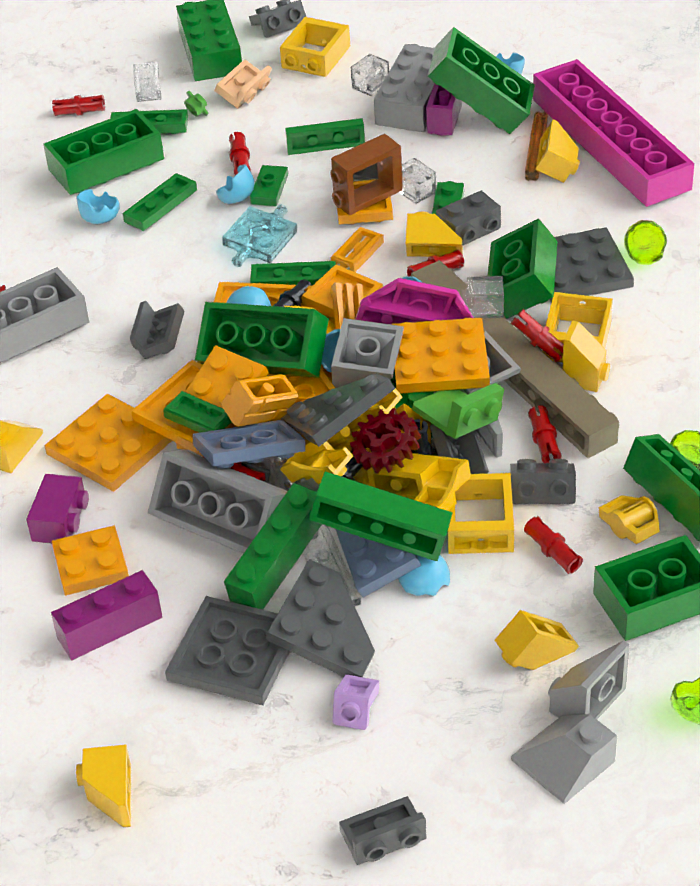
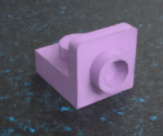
(354, 701)

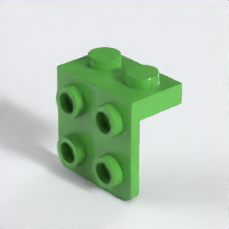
(461, 413)

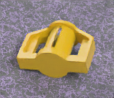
(627, 514)

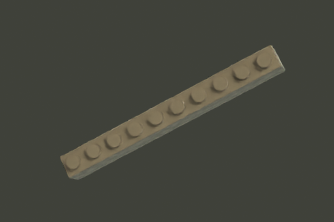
(541, 380)

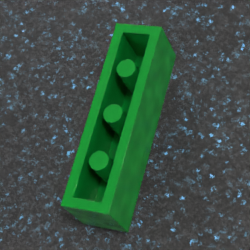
(668, 478)
(380, 516)
(273, 550)

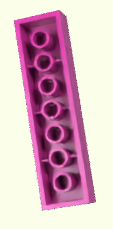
(613, 132)

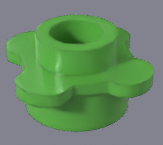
(195, 104)

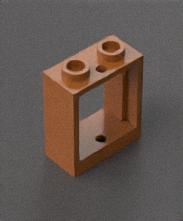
(379, 150)

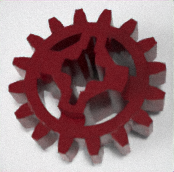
(385, 440)

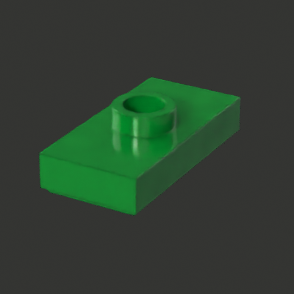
(269, 185)
(196, 413)

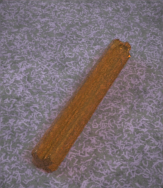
(538, 128)

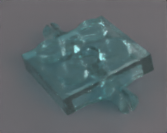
(259, 235)

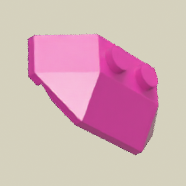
(412, 302)

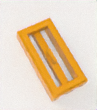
(362, 250)
(353, 297)

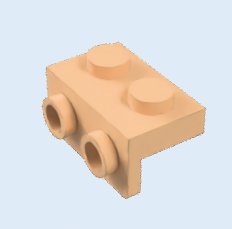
(243, 83)

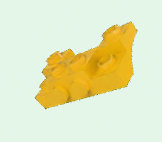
(335, 452)
(422, 479)

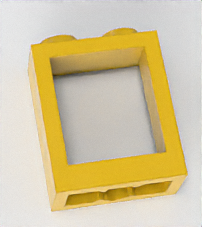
(318, 32)
(568, 308)
(497, 535)

